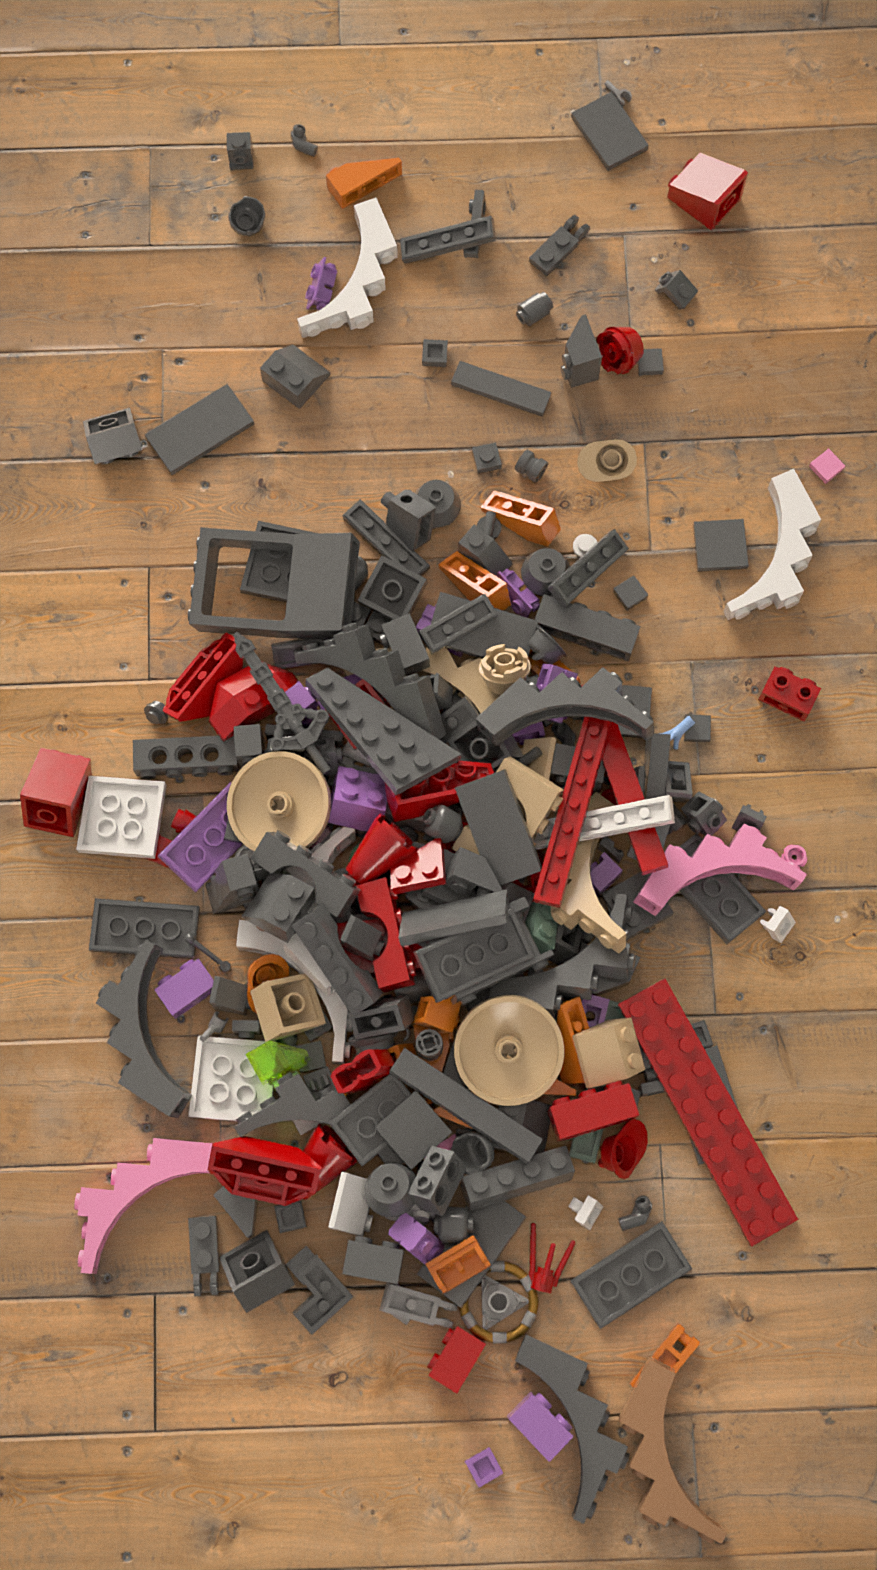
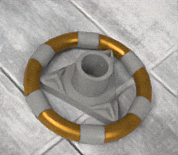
(501, 1302)

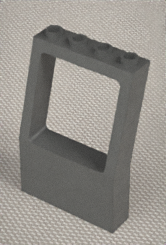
(318, 589)

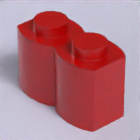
(363, 1070)

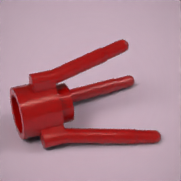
(543, 1278)

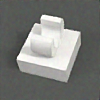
(779, 924)
(586, 1212)

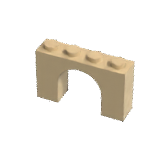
(534, 792)

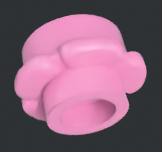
(795, 850)

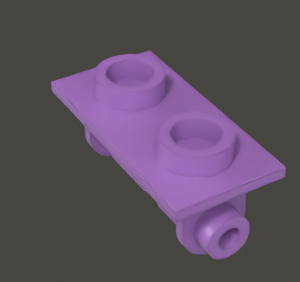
(322, 276)
(523, 601)

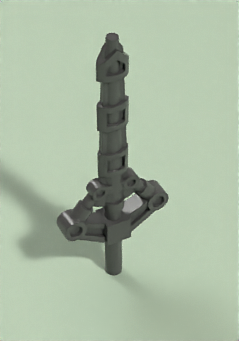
(288, 715)

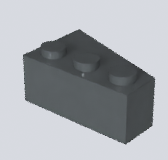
(233, 884)

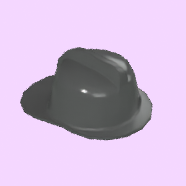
(545, 647)

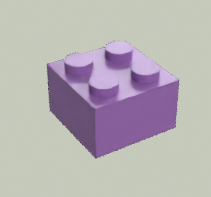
(356, 798)
(539, 1425)

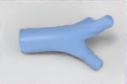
(677, 732)

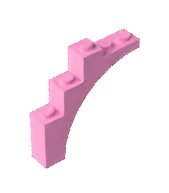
(712, 858)
(131, 1181)

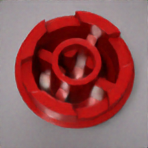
(620, 349)

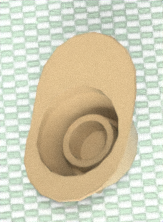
(607, 460)

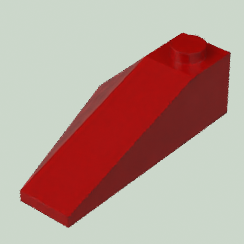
(435, 790)

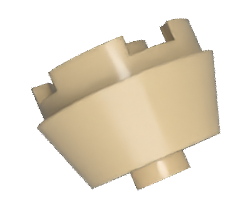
(503, 667)

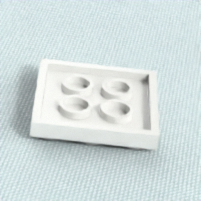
(121, 817)
(225, 1080)

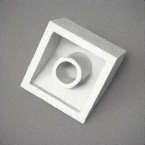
(350, 1206)

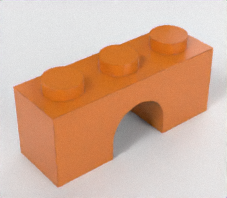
(438, 1016)

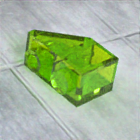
(275, 1059)

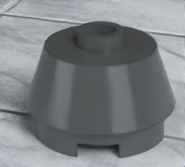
(443, 498)
(542, 569)
(388, 1189)

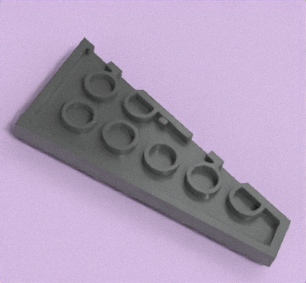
(388, 741)

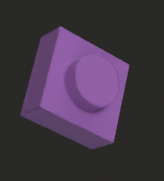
(484, 1467)

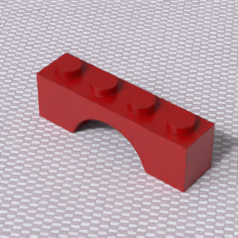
(393, 967)

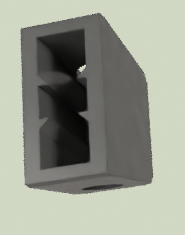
(409, 517)

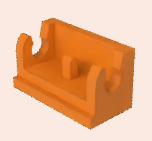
(458, 1264)

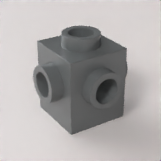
(330, 753)
(704, 814)

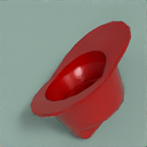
(624, 1150)

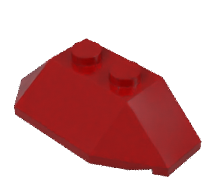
(195, 688)
(242, 701)
(264, 1170)

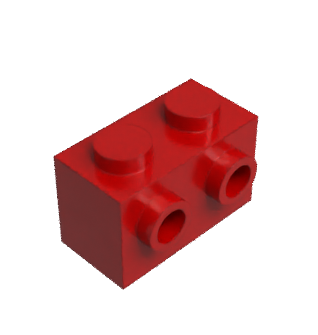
(790, 693)

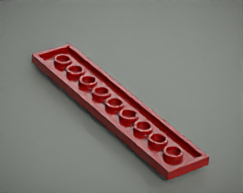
(708, 1113)

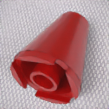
(379, 850)
(330, 1153)

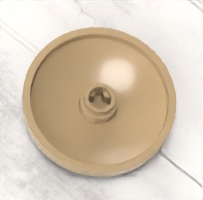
(281, 795)
(509, 1050)

